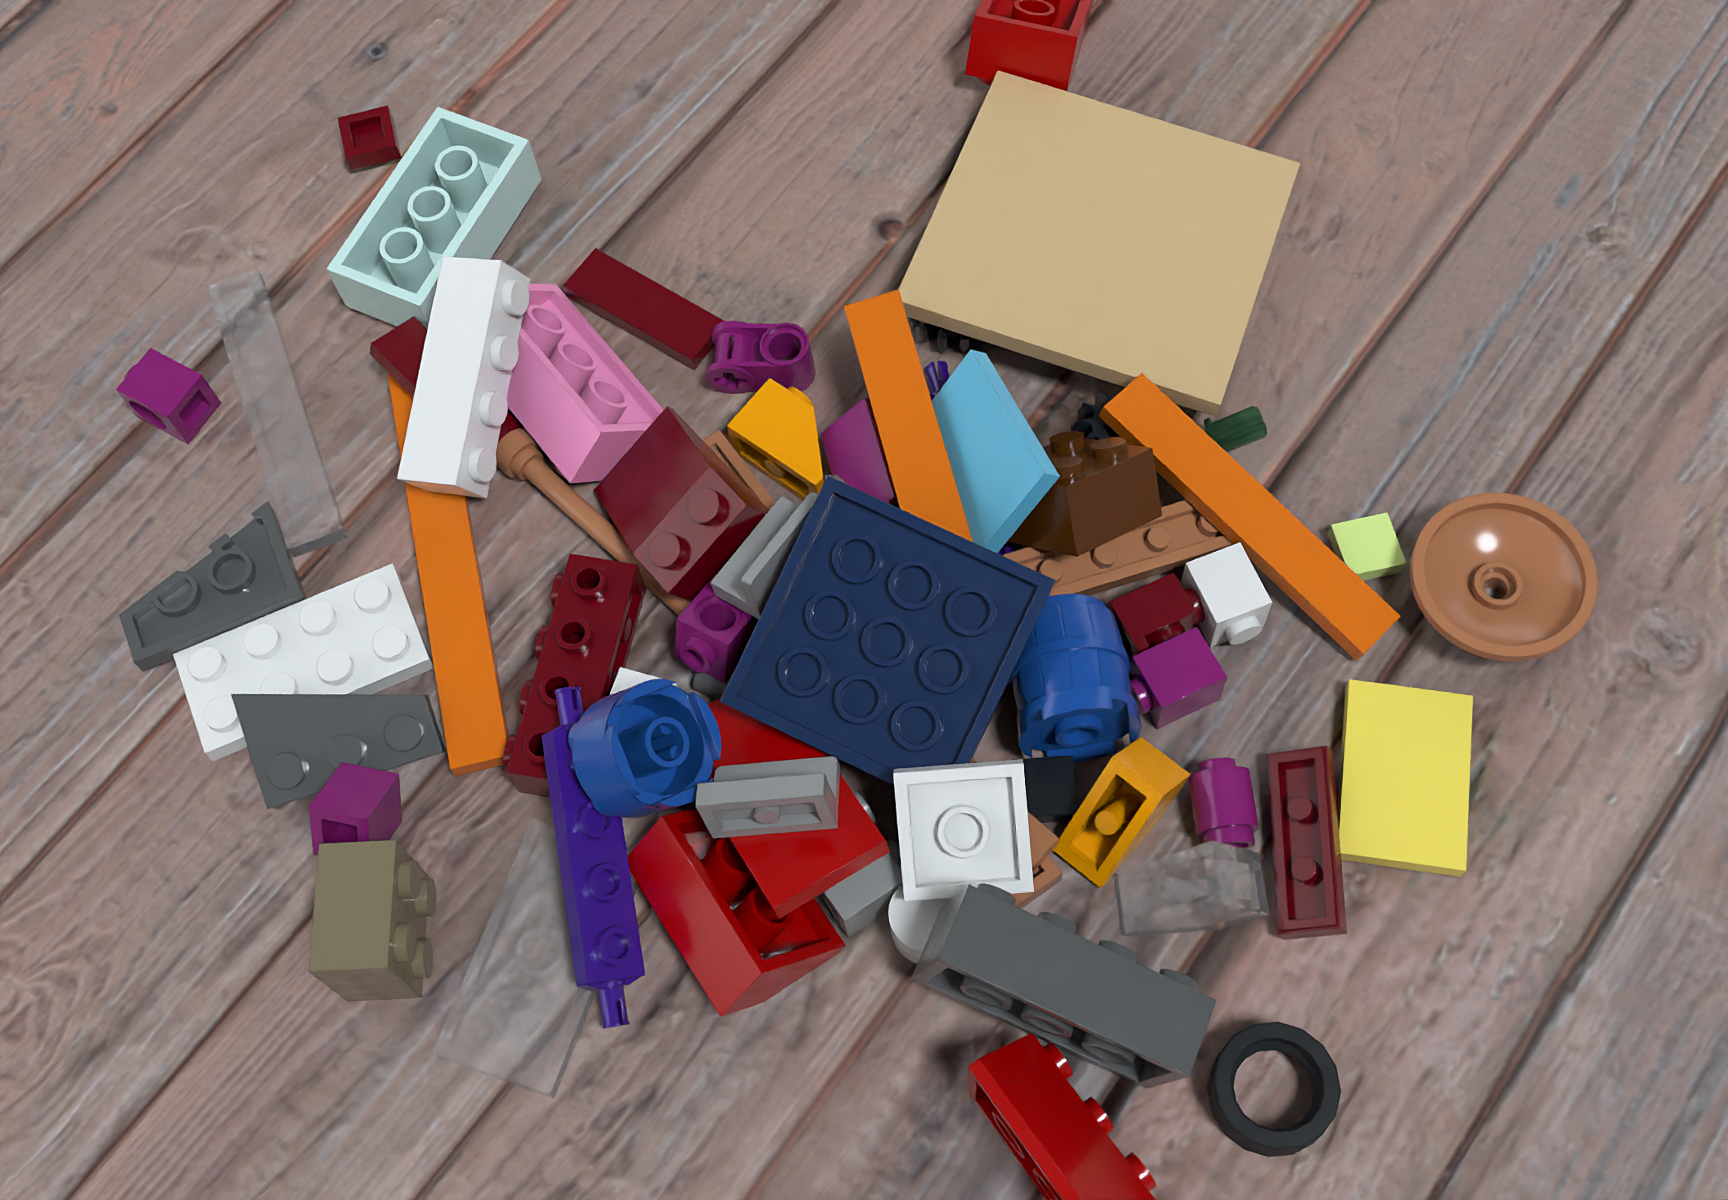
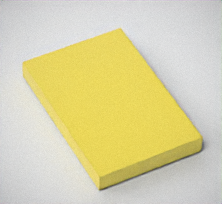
(1405, 777)

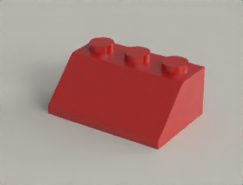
(723, 917)
(1050, 1128)

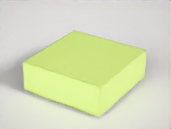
(1368, 546)

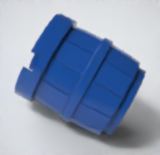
(1074, 682)

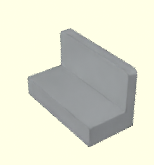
(758, 562)
(771, 797)

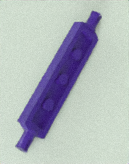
(592, 875)

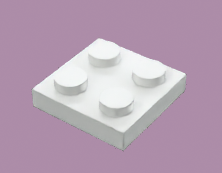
(963, 828)

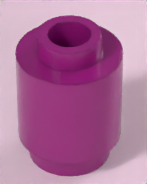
(1223, 803)

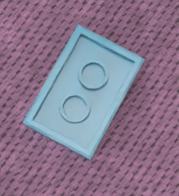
(991, 451)

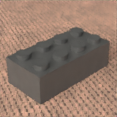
(1065, 987)

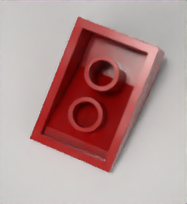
(1028, 40)

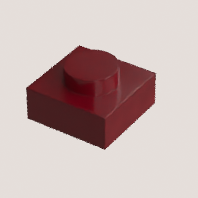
(369, 137)

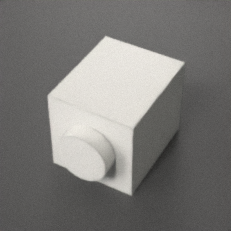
(1230, 595)

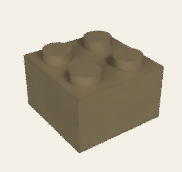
(371, 921)

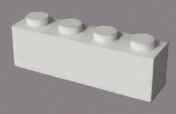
(464, 377)

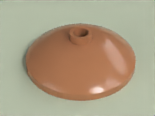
(1523, 554)

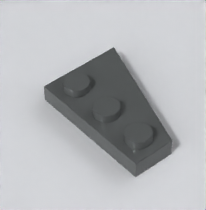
(226, 589)
(305, 737)

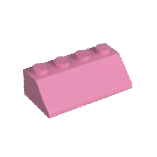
(575, 390)

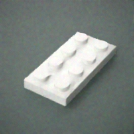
(331, 643)

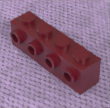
(583, 647)

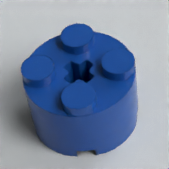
(645, 749)

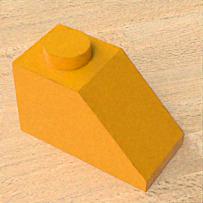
(780, 438)
(1120, 810)

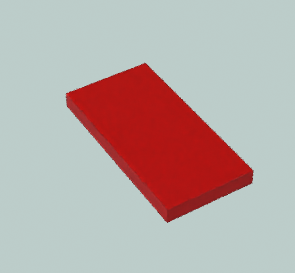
(803, 863)

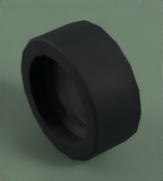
(1303, 1049)

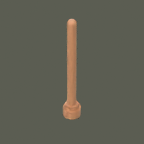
(521, 457)

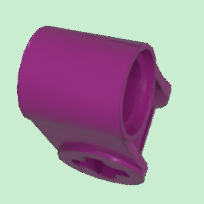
(757, 356)

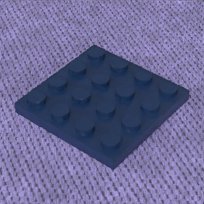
(886, 637)

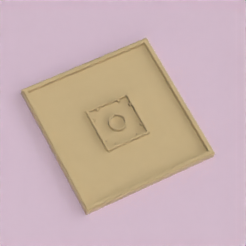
(1101, 241)

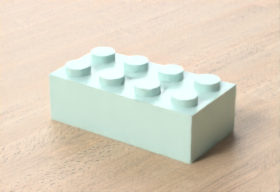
(446, 199)

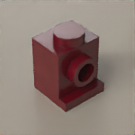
(1155, 614)

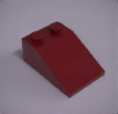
(679, 506)

